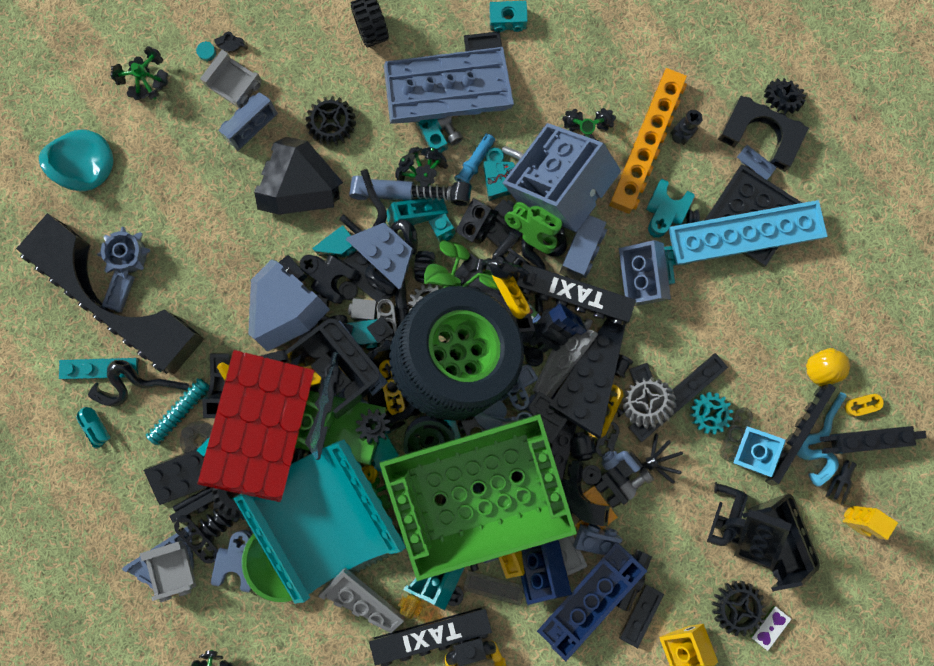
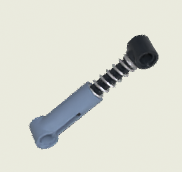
(458, 193)

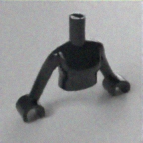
(504, 269)

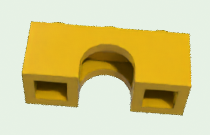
(869, 522)

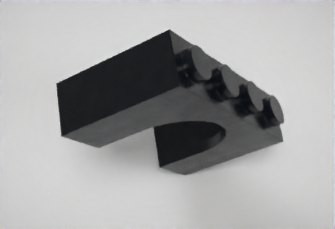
(788, 132)

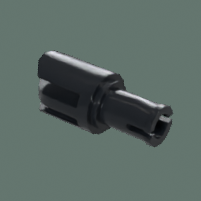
(842, 479)

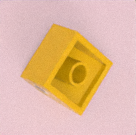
(689, 647)

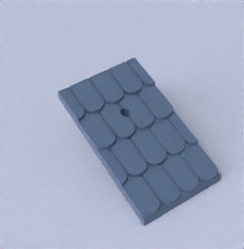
(447, 85)

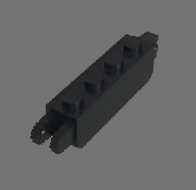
(872, 440)

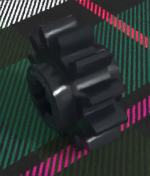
(366, 425)

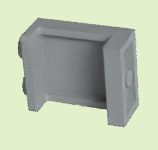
(231, 80)
(169, 570)

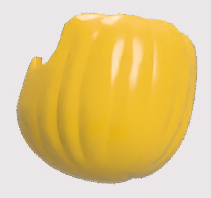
(828, 367)

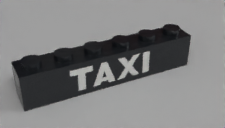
(578, 295)
(429, 636)

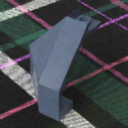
(281, 307)

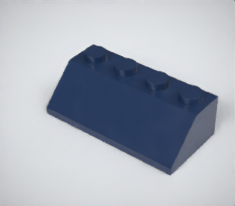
(544, 573)

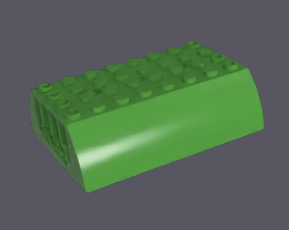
(474, 524)

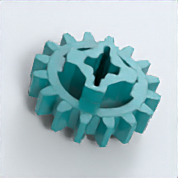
(715, 420)

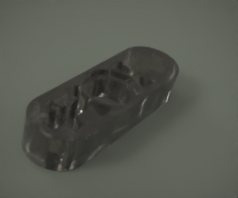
(736, 418)

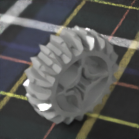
(634, 403)

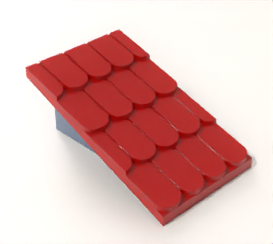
(256, 426)

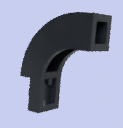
(211, 400)
(576, 500)

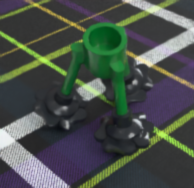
(574, 120)

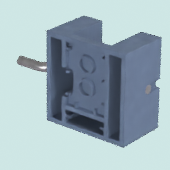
(562, 174)

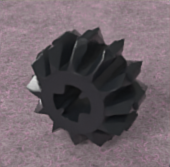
(422, 260)

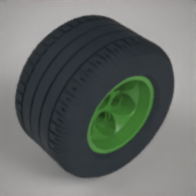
(485, 327)

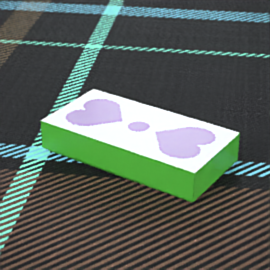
(771, 629)

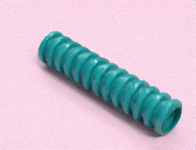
(177, 412)

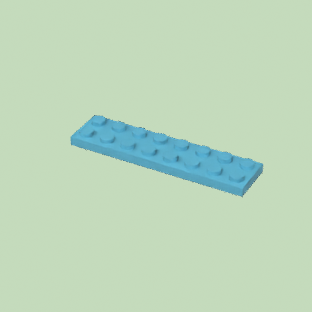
(747, 232)

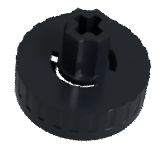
(430, 432)

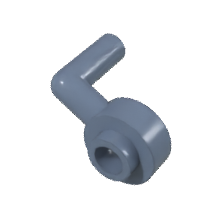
(611, 459)

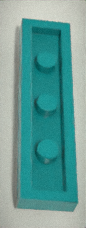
(90, 368)

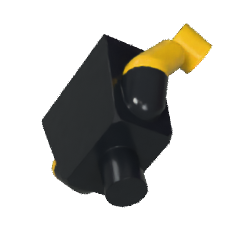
(474, 653)

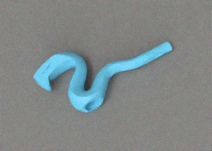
(807, 454)

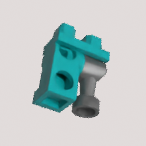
(432, 133)

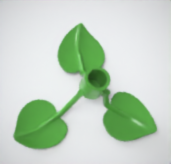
(439, 275)

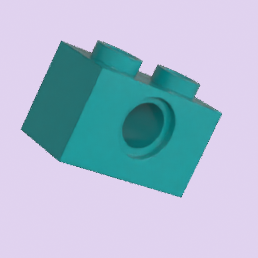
(515, 9)

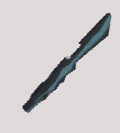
(317, 434)

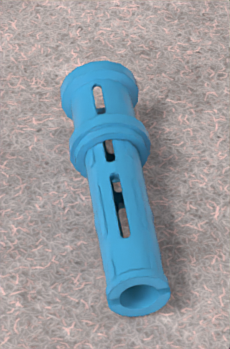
(471, 166)

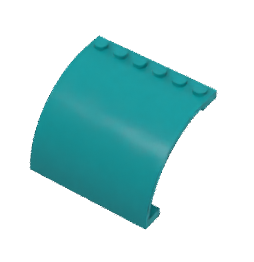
(322, 523)

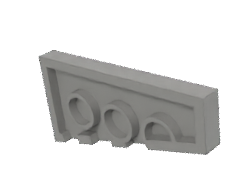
(356, 596)

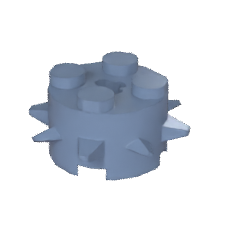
(115, 246)

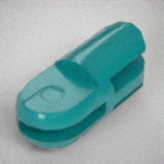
(92, 427)

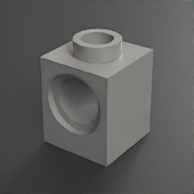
(363, 309)

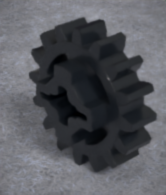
(784, 96)

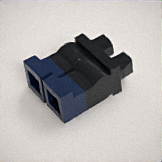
(556, 328)

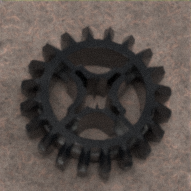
(339, 109)
(736, 615)

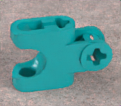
(666, 210)

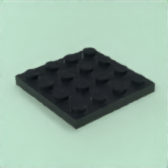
(747, 194)

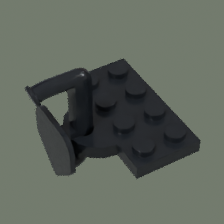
(466, 270)
(757, 537)

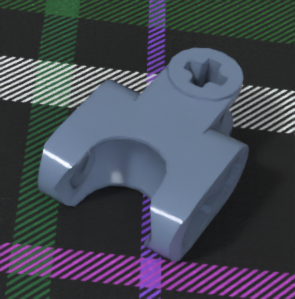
(231, 560)

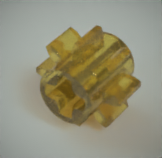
(410, 606)

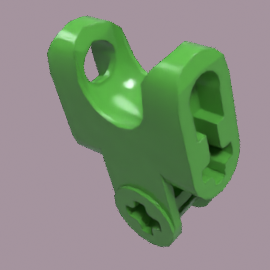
(535, 225)

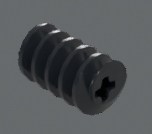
(215, 525)

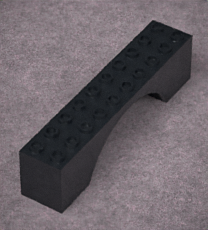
(64, 258)

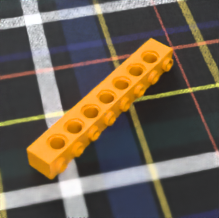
(671, 81)

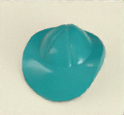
(77, 160)

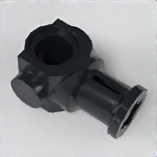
(687, 127)

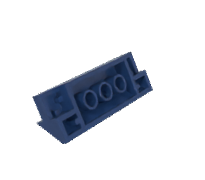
(591, 601)

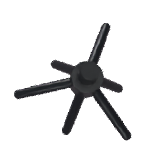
(654, 461)

